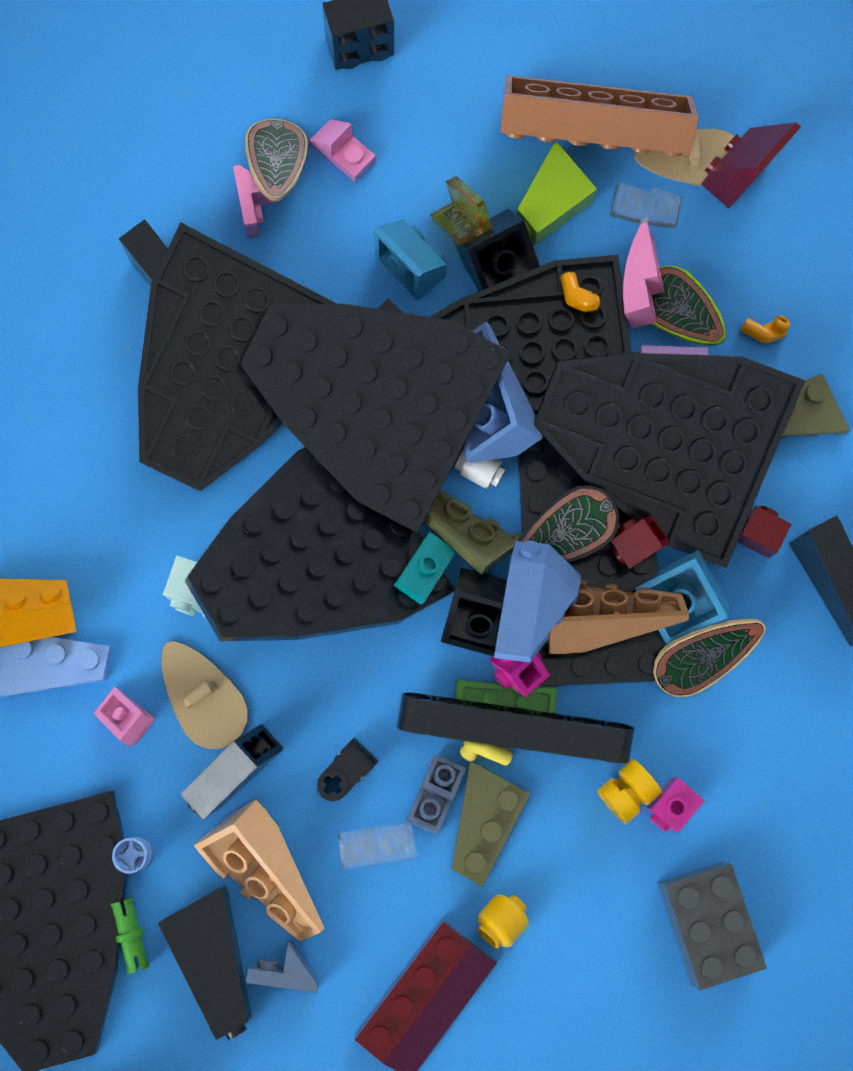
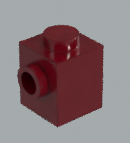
(764, 531)
(638, 541)

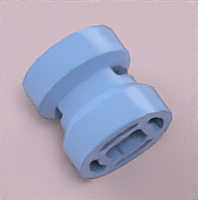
(125, 854)

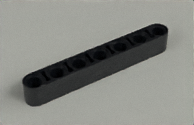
(515, 727)

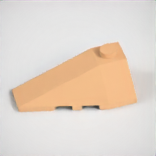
(257, 858)

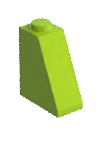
(555, 195)

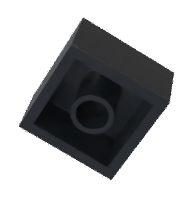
(358, 31)

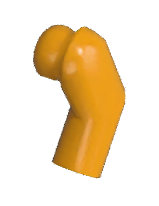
(576, 296)

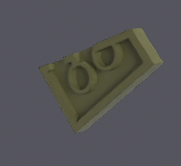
(485, 823)

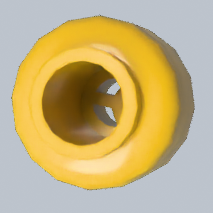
(502, 921)

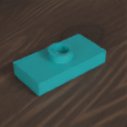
(425, 568)

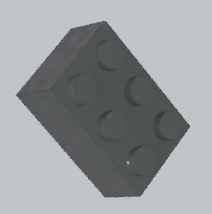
(712, 925)

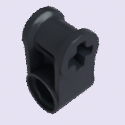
(350, 766)

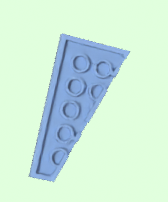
(51, 665)

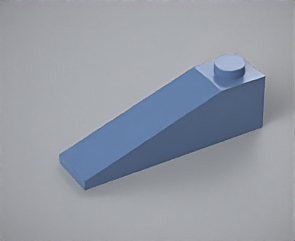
(506, 420)

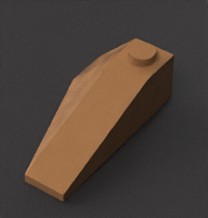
(613, 616)

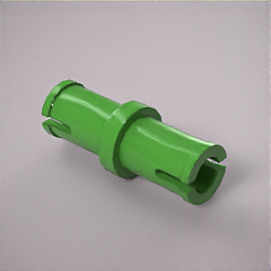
(130, 935)

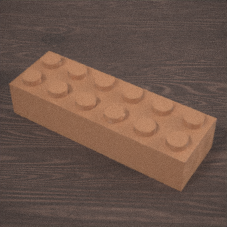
(598, 115)

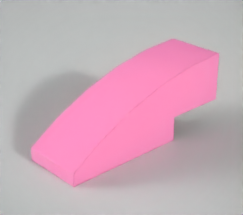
(641, 279)

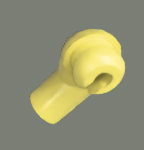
(493, 752)

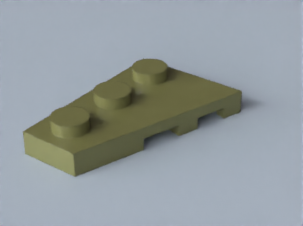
(816, 412)
(470, 536)

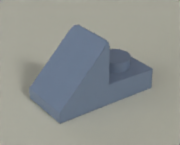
(294, 975)

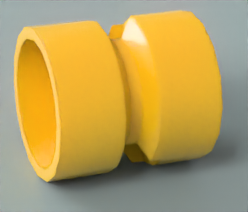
(629, 791)

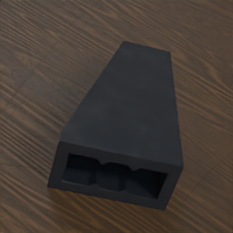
(143, 249)
(828, 561)
(210, 960)

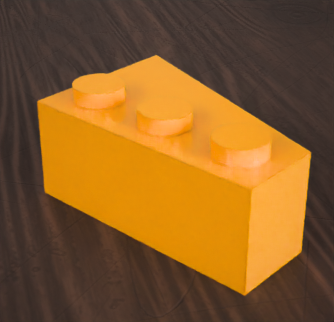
(34, 610)

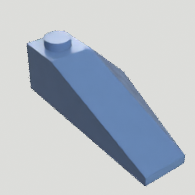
(535, 599)

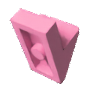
(341, 148)
(250, 200)
(124, 717)

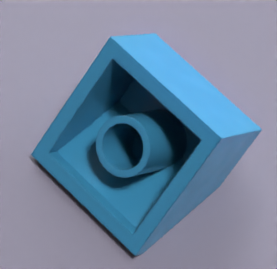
(409, 257)
(700, 592)

